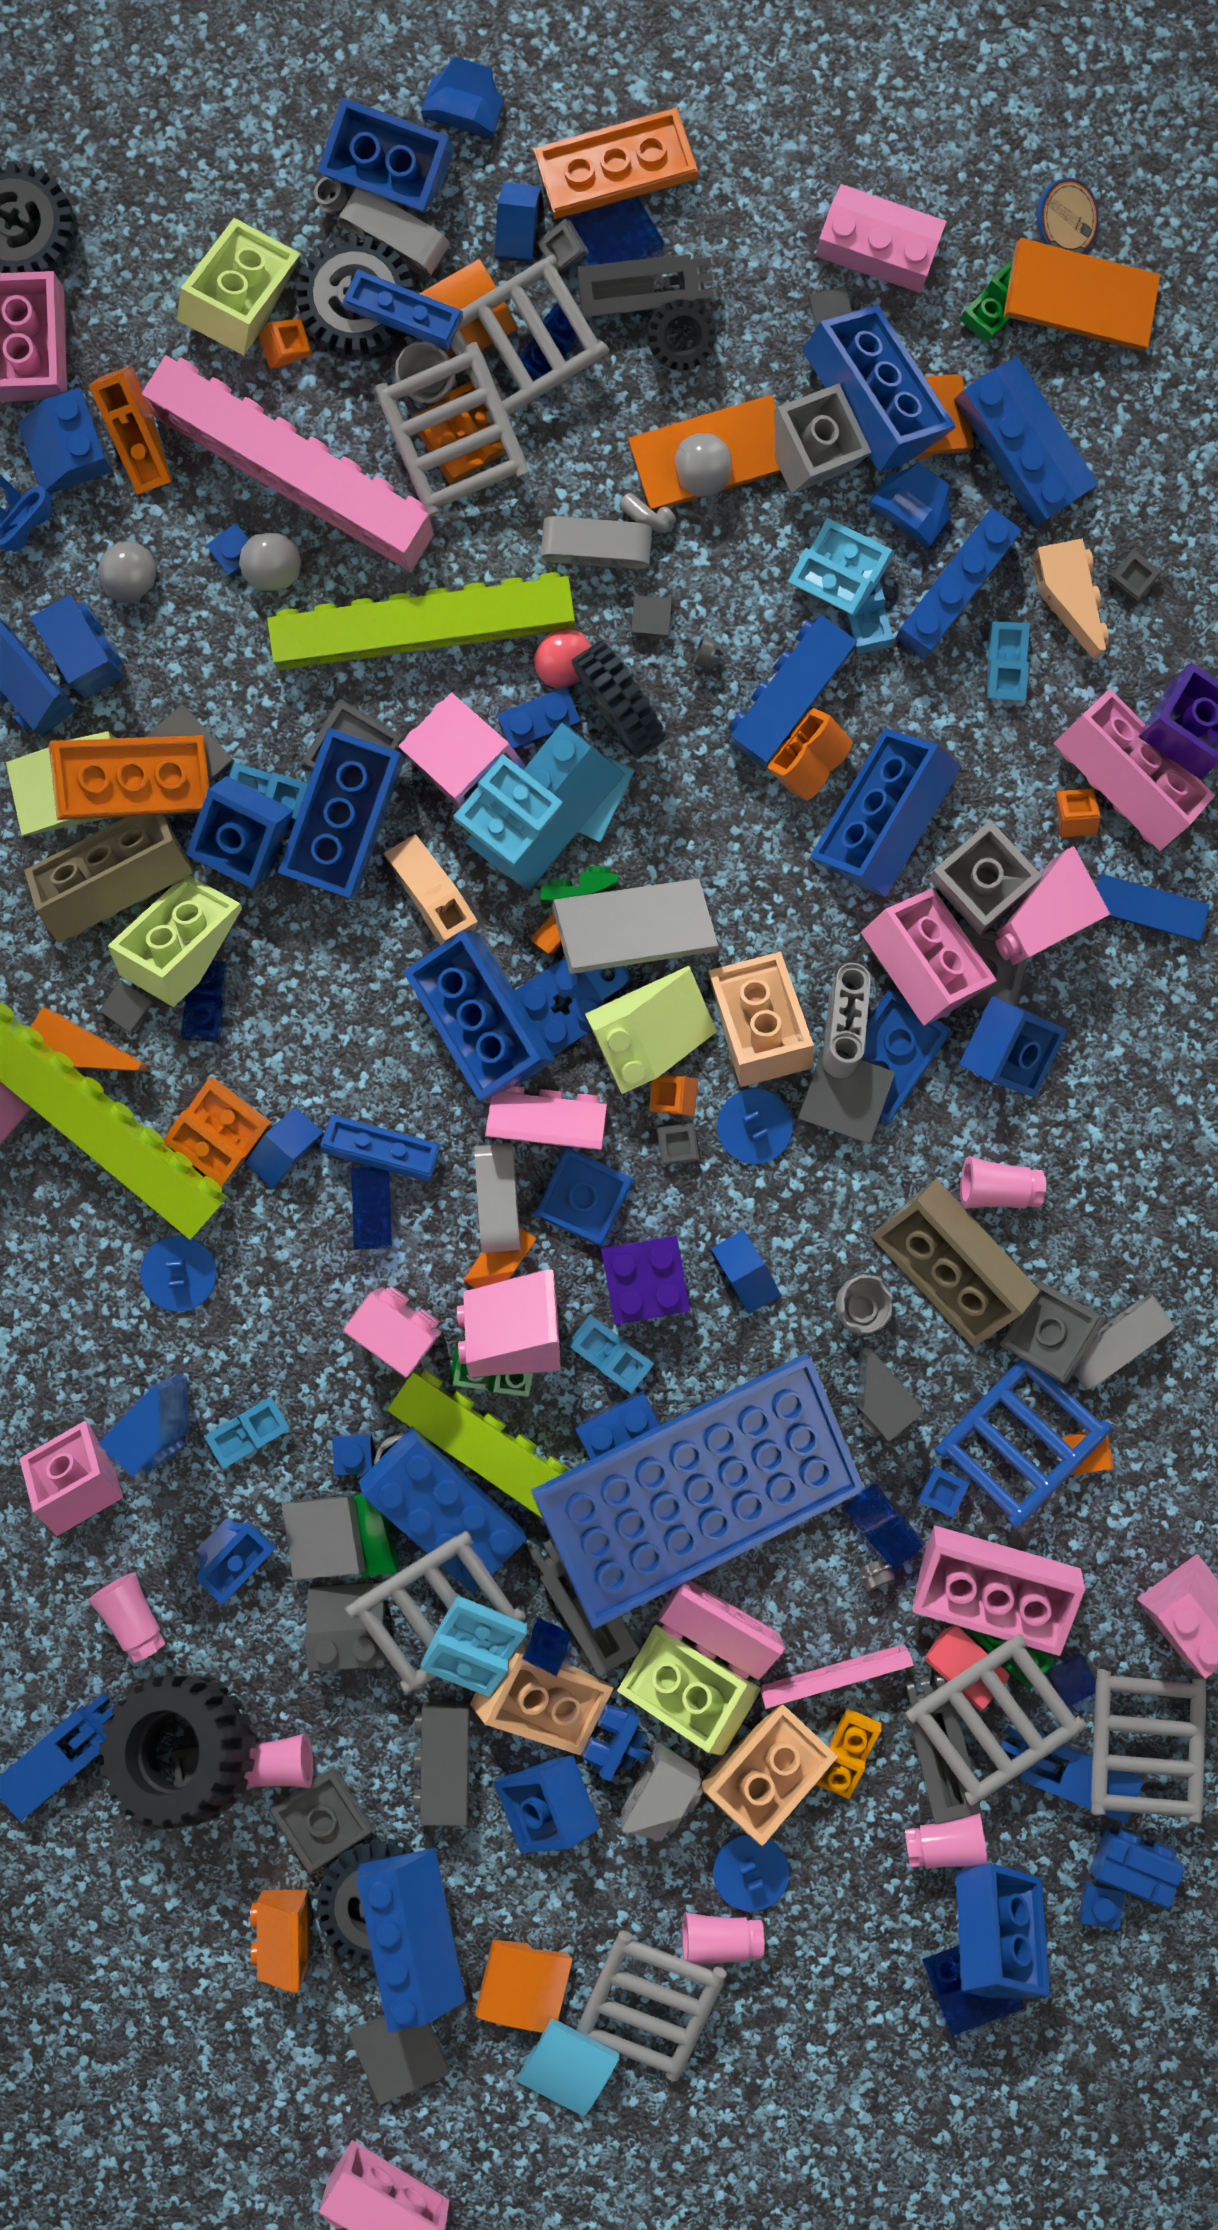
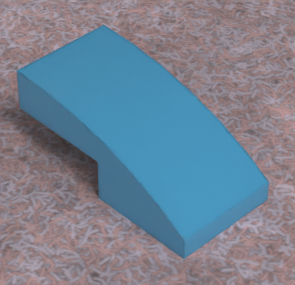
(871, 624)
(1008, 660)
(273, 785)
(610, 1353)
(246, 1432)

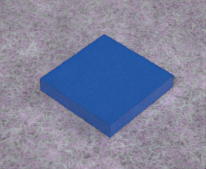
(583, 1196)

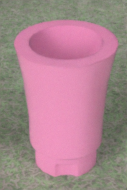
(1000, 1185)
(129, 1617)
(282, 1763)
(947, 1844)
(721, 1939)

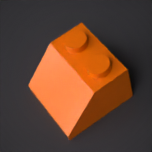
(281, 1938)

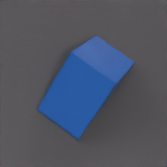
(517, 221)
(283, 1147)
(746, 1271)

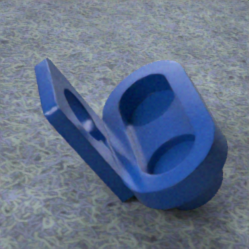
(22, 514)

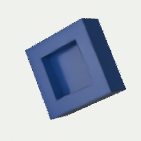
(227, 549)
(352, 1454)
(943, 1491)
(1101, 1905)

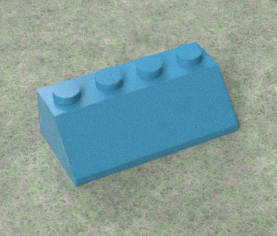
(580, 780)

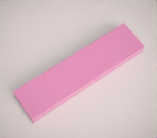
(836, 1675)

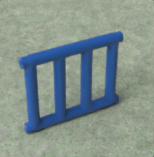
(1044, 1485)

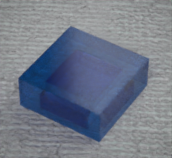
(1073, 1680)

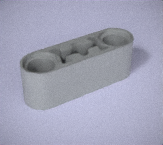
(414, 240)
(596, 542)
(854, 1039)
(497, 1198)
(1123, 1340)

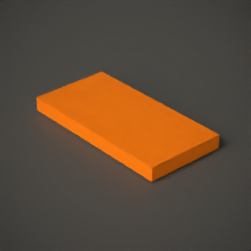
(615, 163)
(1081, 294)
(744, 428)
(128, 776)

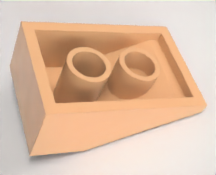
(761, 1019)
(545, 1706)
(768, 1773)

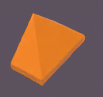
(498, 1266)

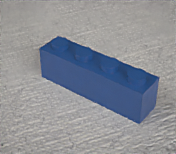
(958, 584)
(792, 691)

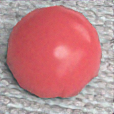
(555, 655)

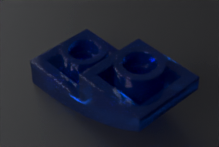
(563, 337)
(205, 1006)
(371, 1208)
(883, 1526)
(546, 1646)

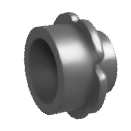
(324, 193)
(875, 1575)

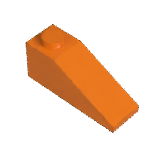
(131, 428)
(82, 1046)

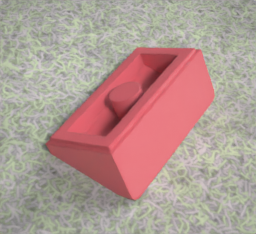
(956, 1652)

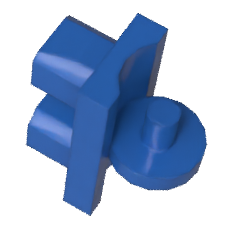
(608, 1756)

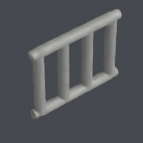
(561, 370)
(403, 430)
(395, 1588)
(1193, 1730)
(1007, 1768)
(697, 2008)

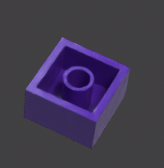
(1187, 722)
(645, 1279)

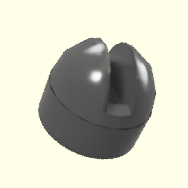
(705, 653)

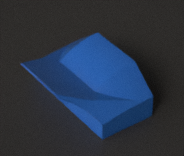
(464, 98)
(914, 502)
(231, 1557)

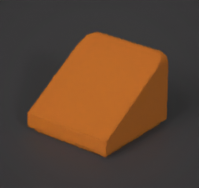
(284, 342)
(1077, 812)
(548, 937)
(673, 1095)
(1098, 1460)

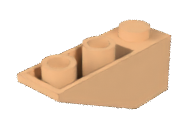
(1067, 587)
(430, 889)

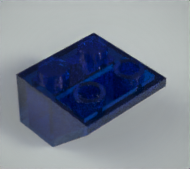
(960, 2009)

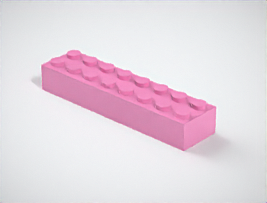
(288, 462)

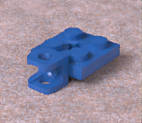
(587, 991)

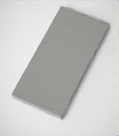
(634, 925)

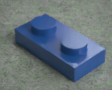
(538, 718)

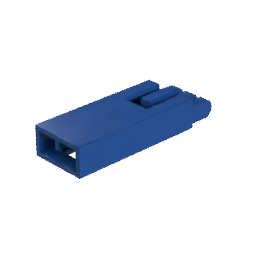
(47, 1767)
(1076, 1777)

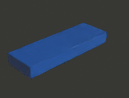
(402, 309)
(1153, 908)
(380, 1148)

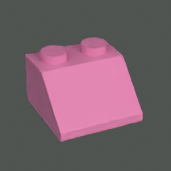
(70, 1479)

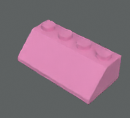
(1133, 775)
(998, 1590)

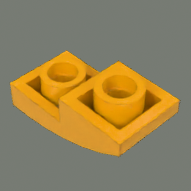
(852, 1745)

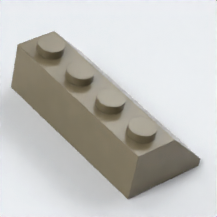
(106, 874)
(956, 1263)

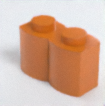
(810, 754)

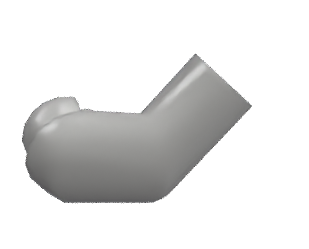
(643, 514)

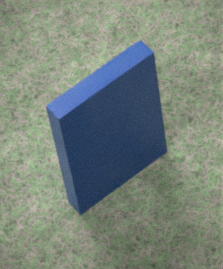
(900, 1044)

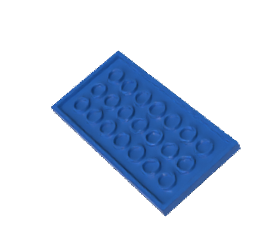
(698, 1490)

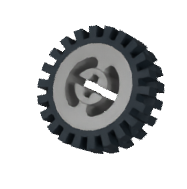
(325, 286)

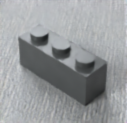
(443, 1763)

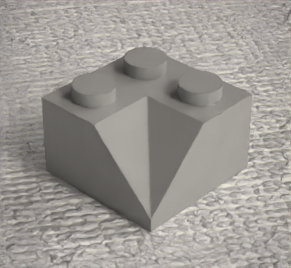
(817, 438)
(985, 877)
(661, 1794)

